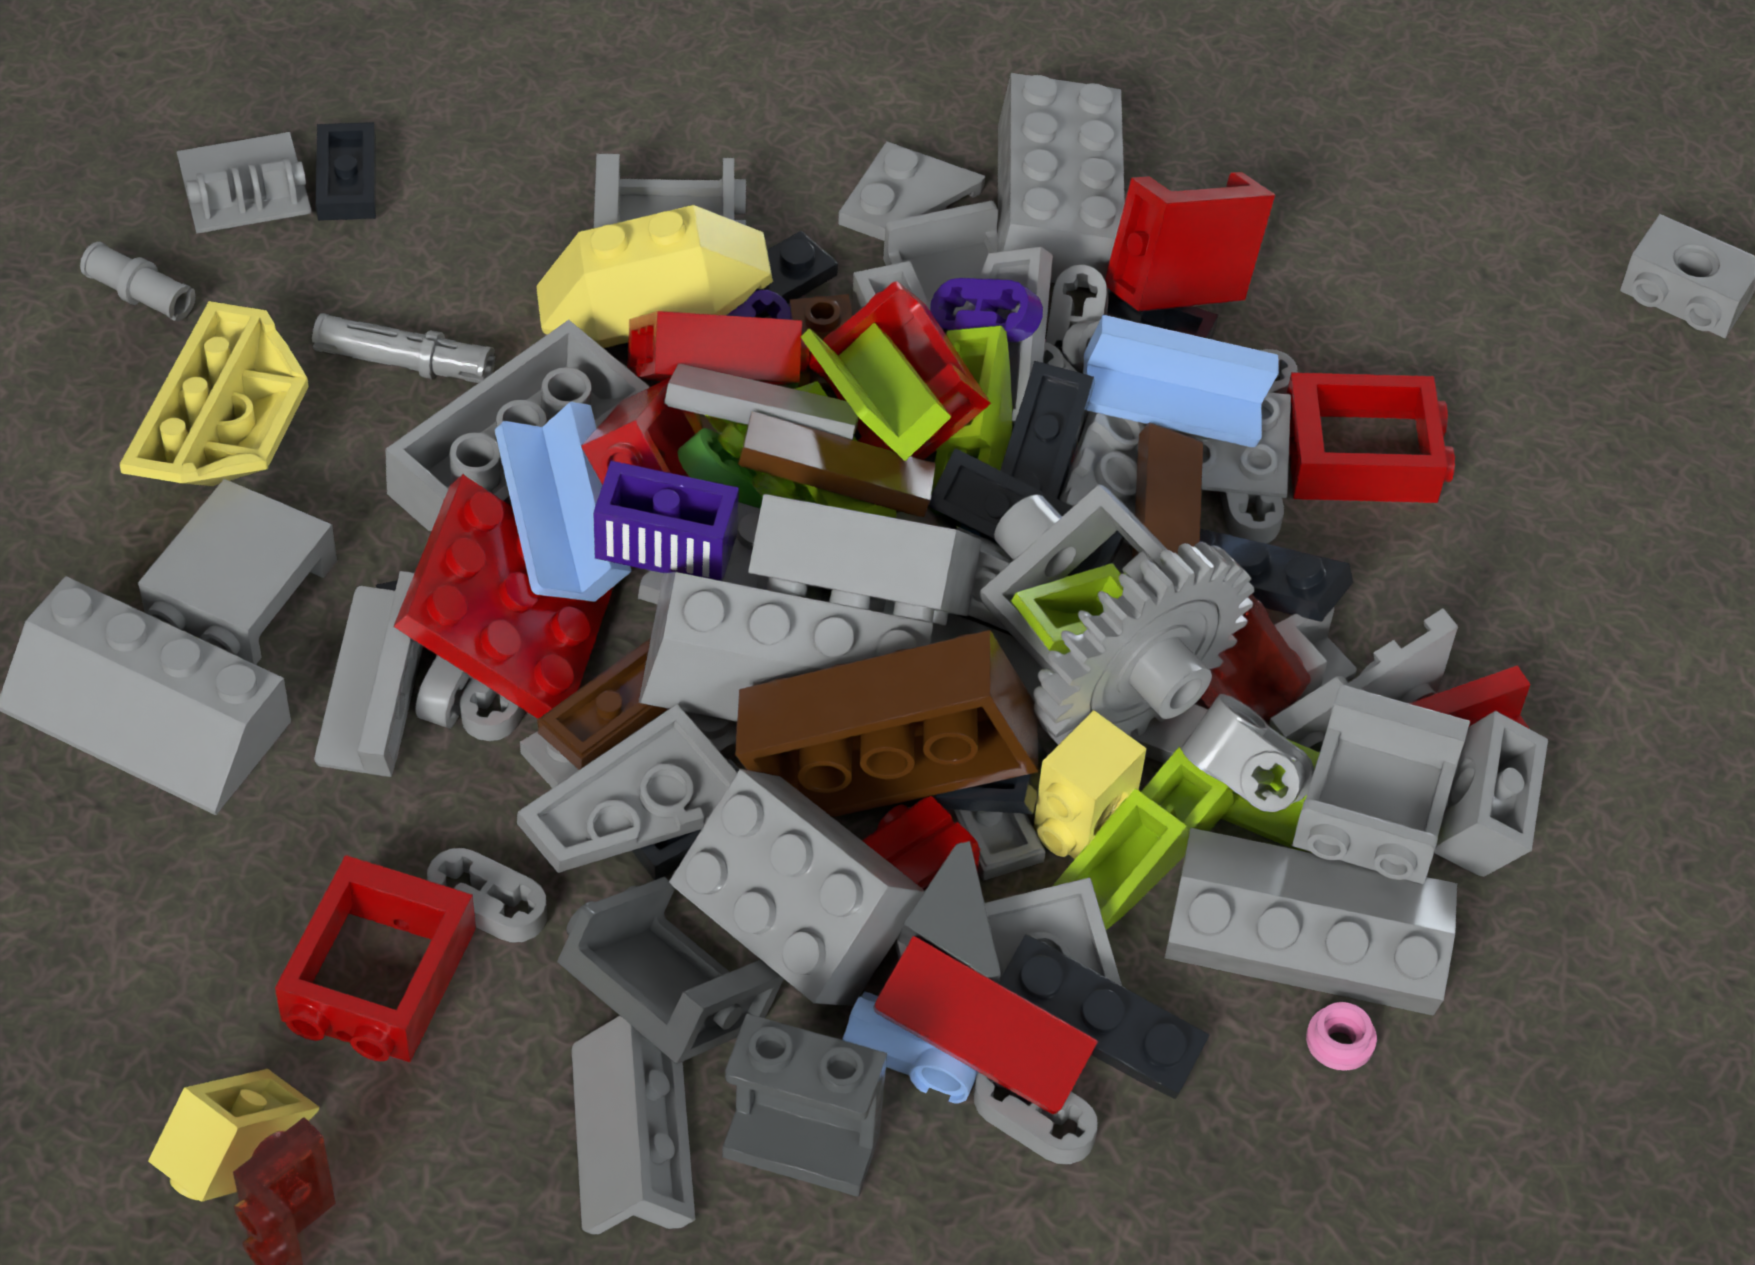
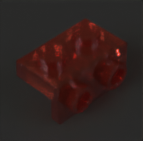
(1259, 668)
(283, 1193)

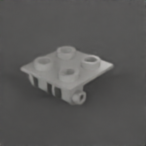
(243, 182)
(1251, 469)

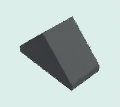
(954, 915)

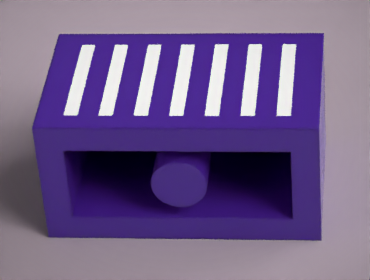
(665, 522)

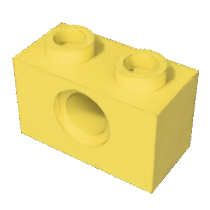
(1085, 784)

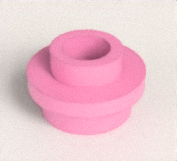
(1346, 1019)

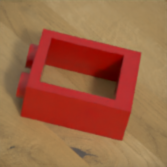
(732, 345)
(638, 430)
(1367, 475)
(394, 901)

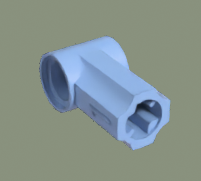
(908, 1053)

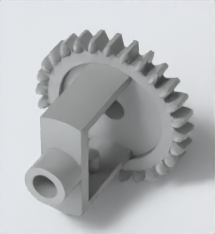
(1149, 645)

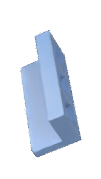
(1178, 380)
(554, 504)

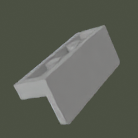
(370, 685)
(630, 1131)

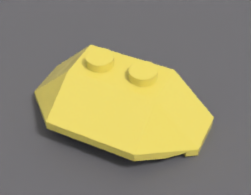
(652, 264)
(221, 402)

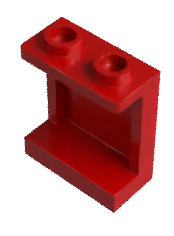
(1188, 243)
(926, 349)

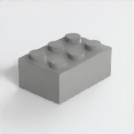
(864, 559)
(796, 888)

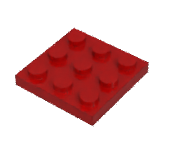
(479, 610)

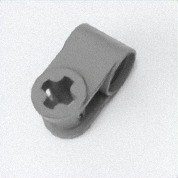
(1240, 751)

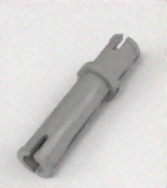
(385, 345)

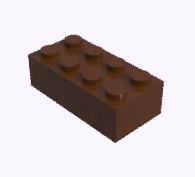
(893, 725)

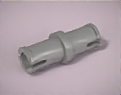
(137, 281)

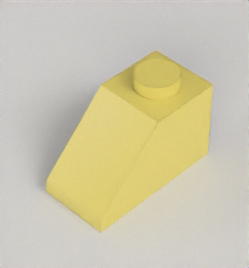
(221, 1126)

